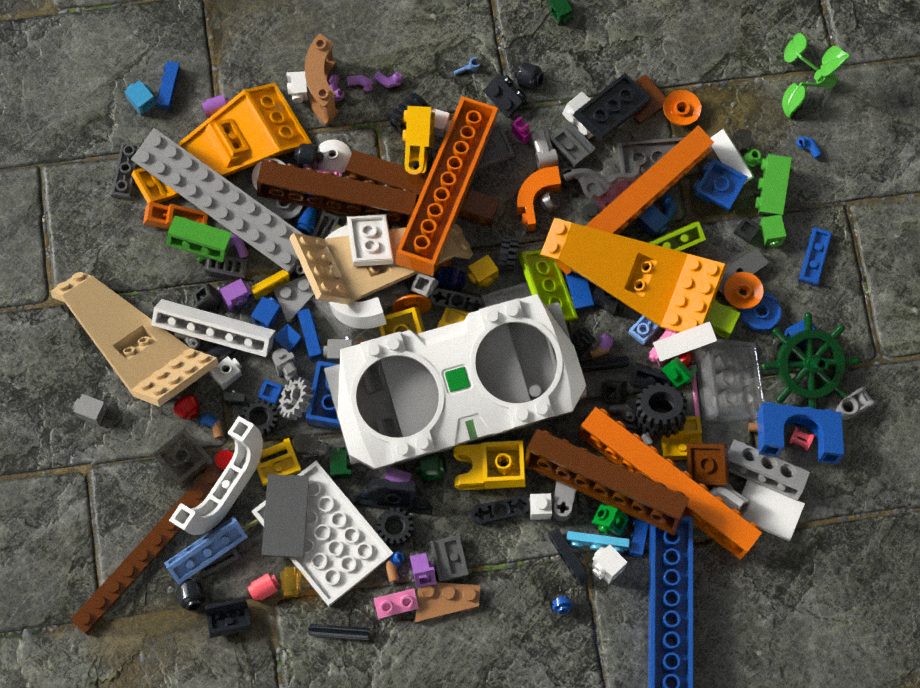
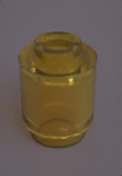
(290, 582)

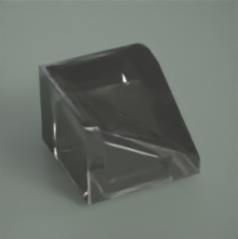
(742, 140)

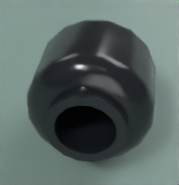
(529, 76)
(308, 156)
(191, 595)

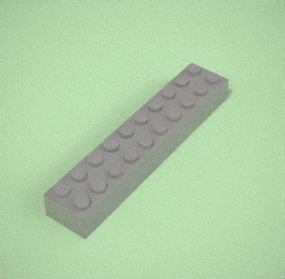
(218, 198)

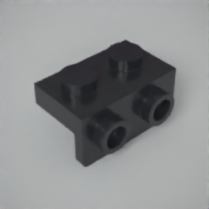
(505, 95)
(228, 617)

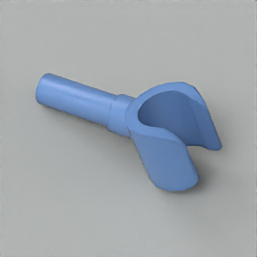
(470, 67)

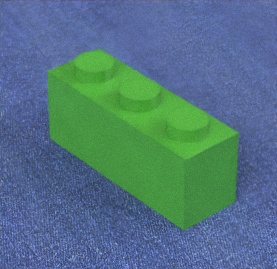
(773, 185)
(199, 238)

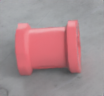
(806, 444)

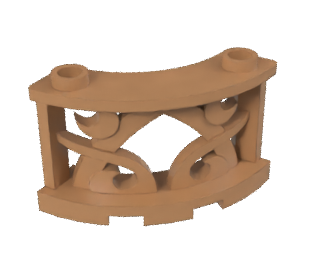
(318, 67)

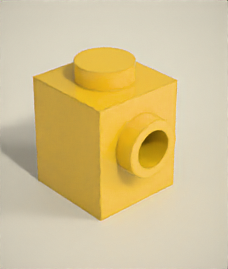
(482, 272)

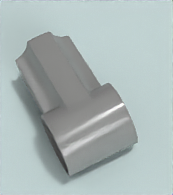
(545, 154)
(731, 497)

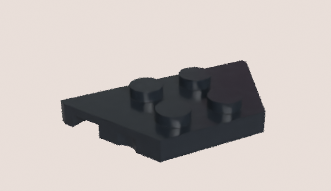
(389, 494)

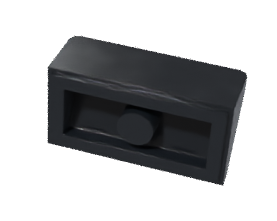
(644, 376)

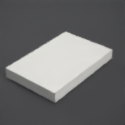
(369, 240)
(771, 510)

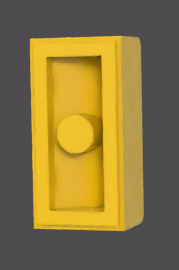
(268, 284)

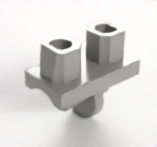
(285, 364)

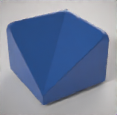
(287, 338)

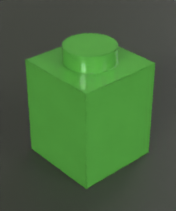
(772, 230)

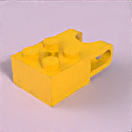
(418, 137)
(487, 465)

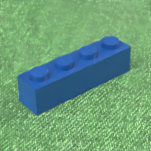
(168, 86)
(309, 333)
(638, 537)

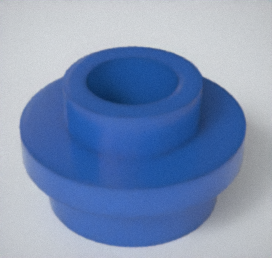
(562, 604)

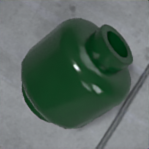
(431, 467)

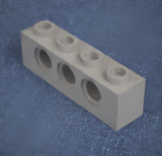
(767, 470)

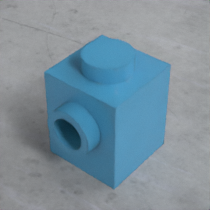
(140, 97)

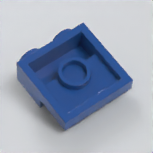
(719, 184)

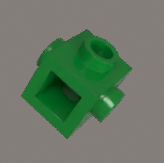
(610, 520)

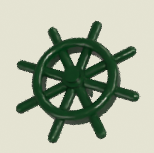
(810, 363)

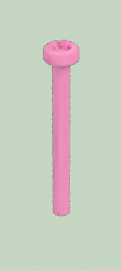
(695, 393)

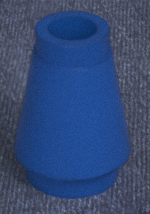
(307, 221)

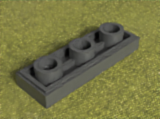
(123, 180)
(750, 263)

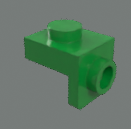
(678, 372)

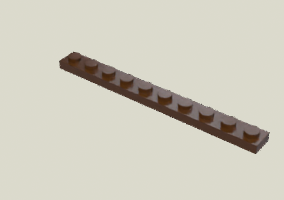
(142, 555)

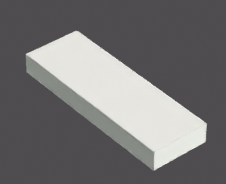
(729, 153)
(685, 341)

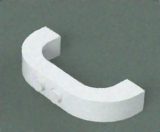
(357, 314)
(229, 485)

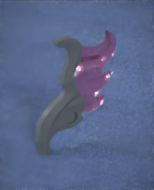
(603, 188)

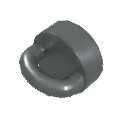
(549, 202)

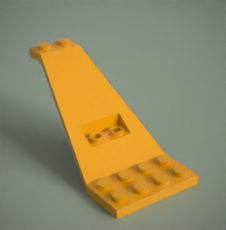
(257, 126)
(674, 290)

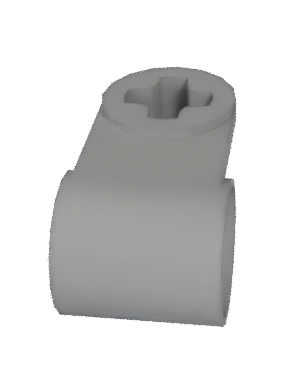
(857, 402)
(563, 498)

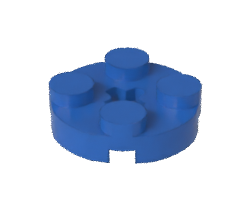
(764, 322)

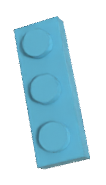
(595, 542)

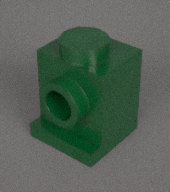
(561, 10)
(339, 463)

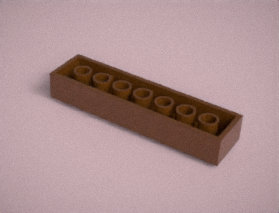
(334, 193)
(606, 481)

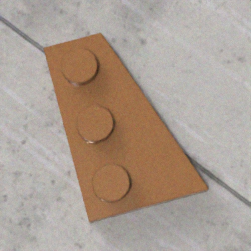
(445, 599)

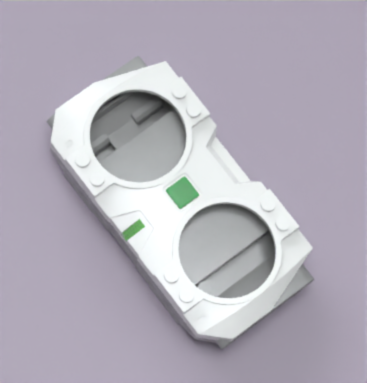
(455, 383)

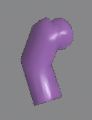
(360, 80)
(389, 82)
(333, 83)
(240, 246)

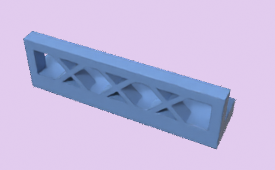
(205, 550)

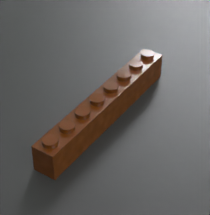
(365, 167)

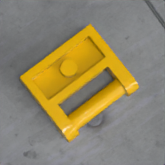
(282, 465)

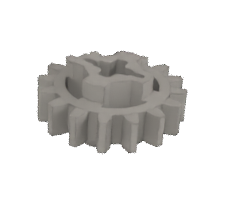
(295, 398)

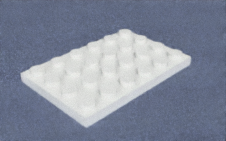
(338, 539)

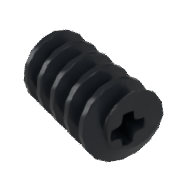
(397, 117)

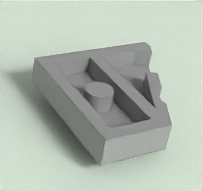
(293, 296)

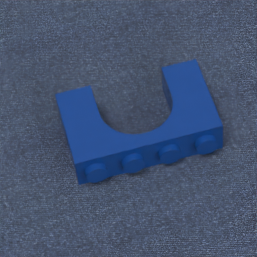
(824, 424)

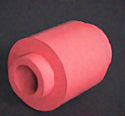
(263, 587)

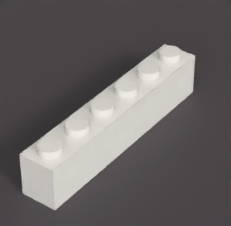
(213, 327)

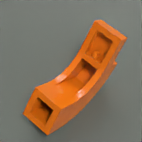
(535, 185)

